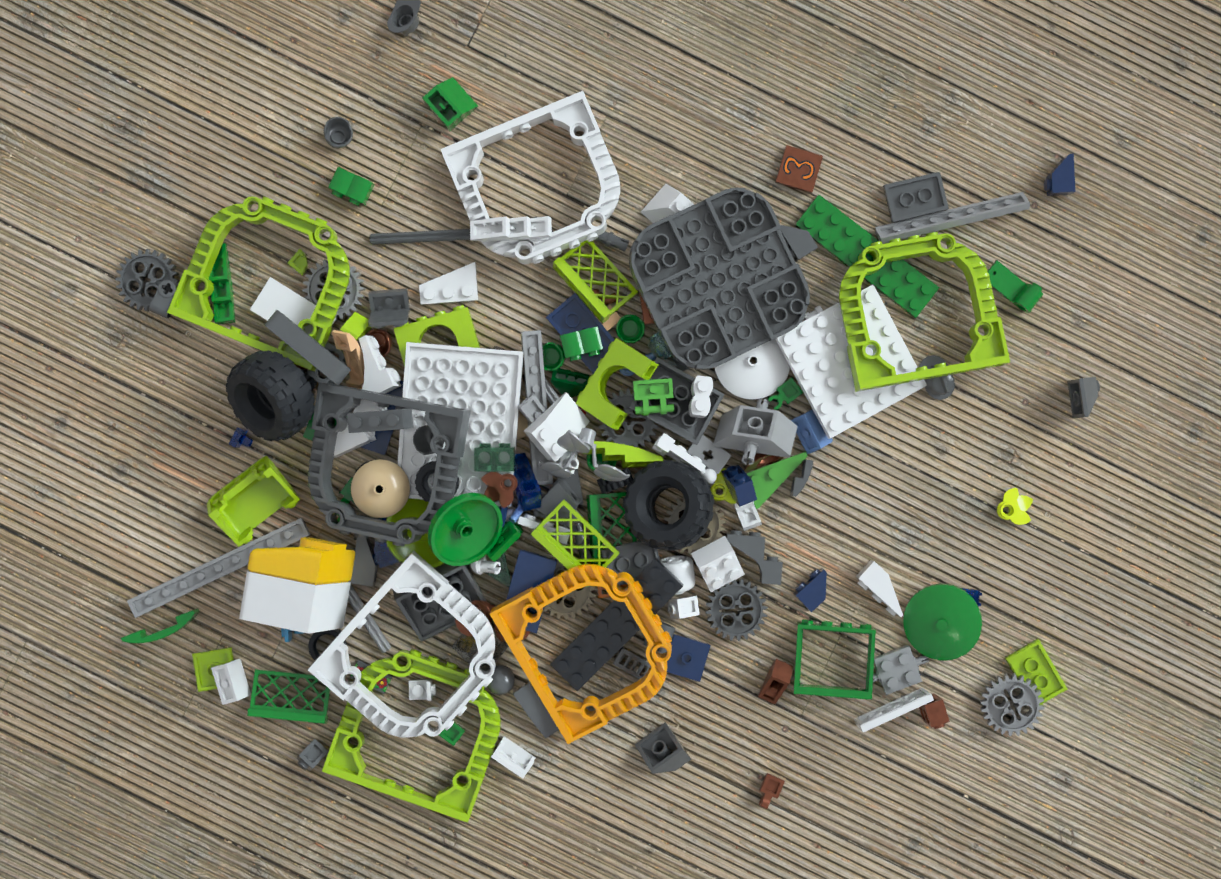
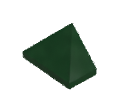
(569, 381)

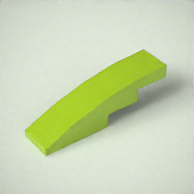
(628, 455)

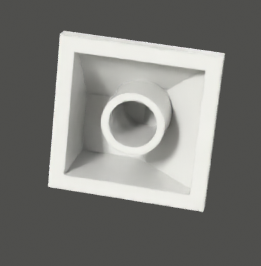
(665, 203)

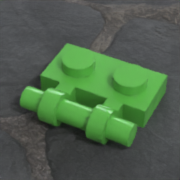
(653, 390)

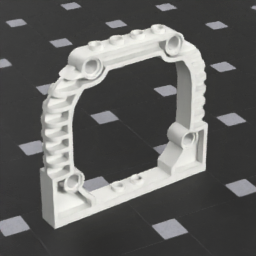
(570, 114)
(335, 664)

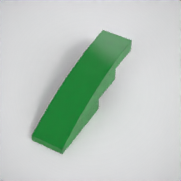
(223, 292)

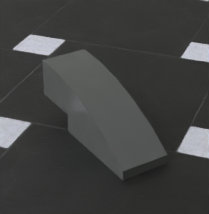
(535, 709)

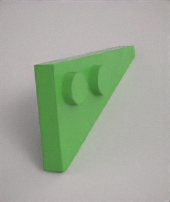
(770, 477)

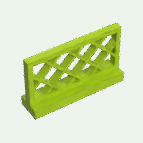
(581, 288)
(559, 551)

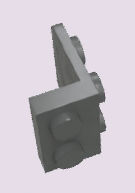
(388, 308)

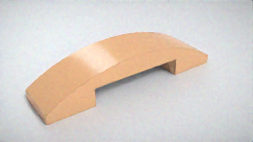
(353, 357)

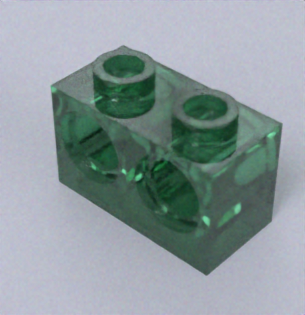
(494, 463)

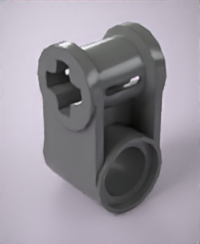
(163, 298)

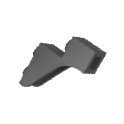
(754, 546)

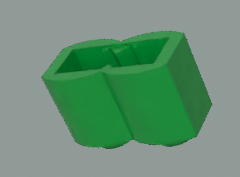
(351, 186)
(581, 343)

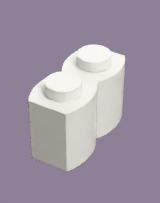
(700, 403)

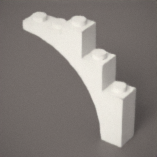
(376, 379)

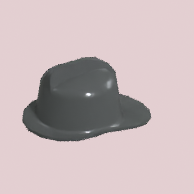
(404, 17)
(938, 387)

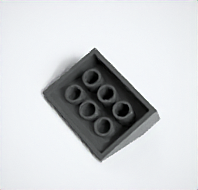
(680, 421)
(430, 617)

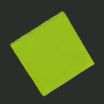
(205, 661)

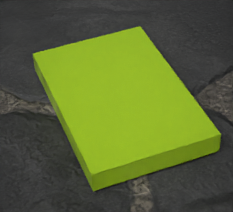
(1036, 665)

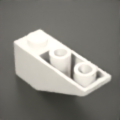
(879, 582)

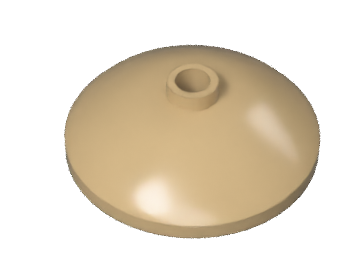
(394, 483)

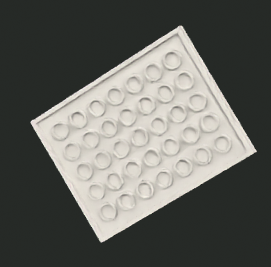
(469, 380)

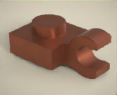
(771, 788)

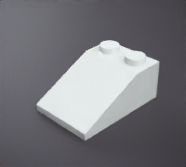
(555, 423)

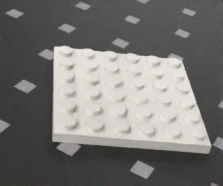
(823, 370)

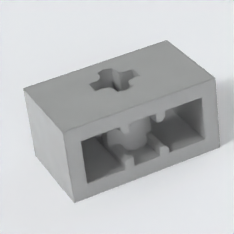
(719, 456)

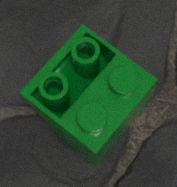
(449, 103)

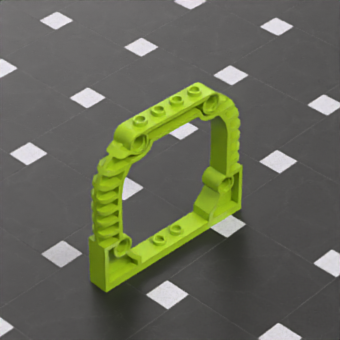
(194, 304)
(873, 370)
(454, 801)

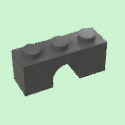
(380, 420)

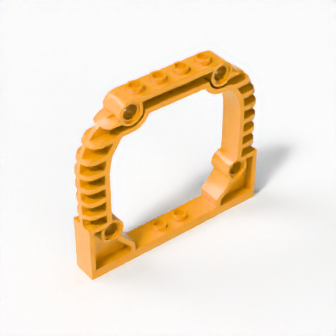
(570, 716)

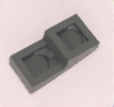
(799, 483)

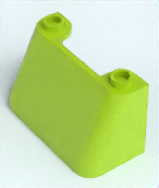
(251, 500)

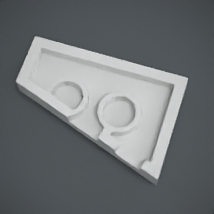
(452, 287)

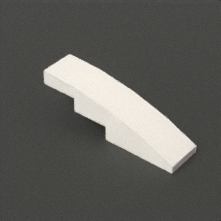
(510, 229)

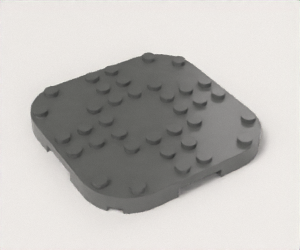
(719, 278)

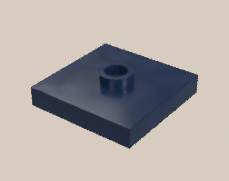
(687, 657)

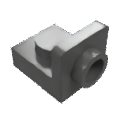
(311, 755)

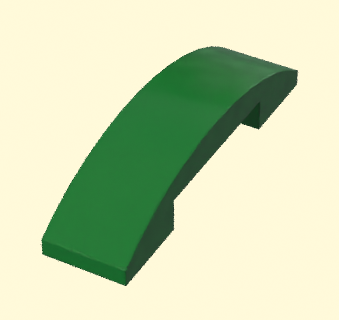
(141, 636)

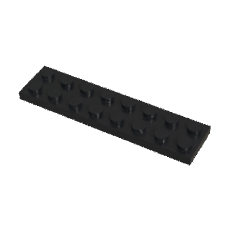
(613, 628)

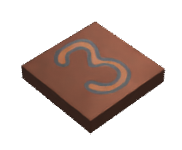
(799, 169)

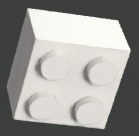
(717, 564)

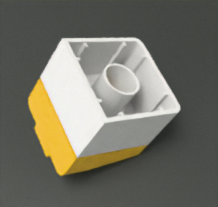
(299, 586)

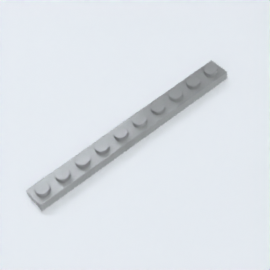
(215, 568)

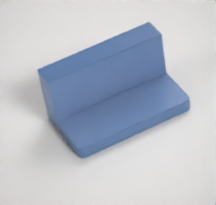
(811, 432)

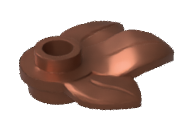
(497, 489)

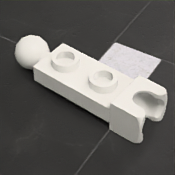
(666, 445)
(529, 521)

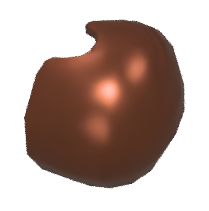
(384, 340)

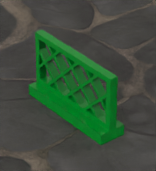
(594, 518)
(283, 712)

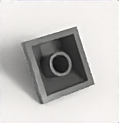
(1083, 395)
(662, 750)

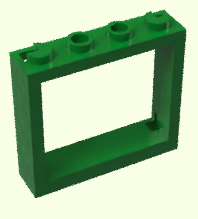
(834, 691)

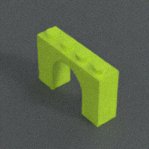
(458, 321)
(594, 396)

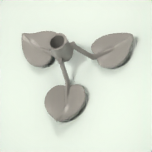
(583, 445)

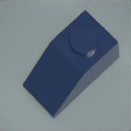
(1062, 178)

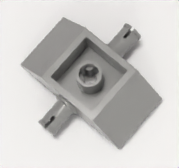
(756, 431)

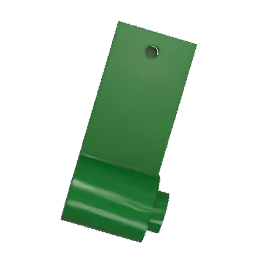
(1013, 288)

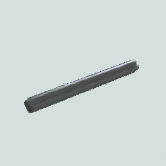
(420, 236)

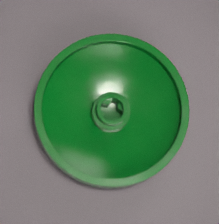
(465, 529)
(942, 622)

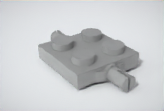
(898, 669)

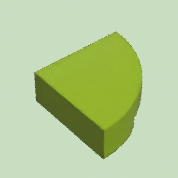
(299, 262)

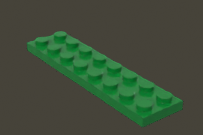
(847, 240)

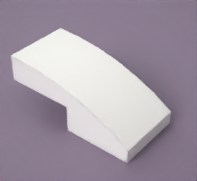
(748, 516)

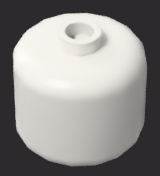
(683, 569)

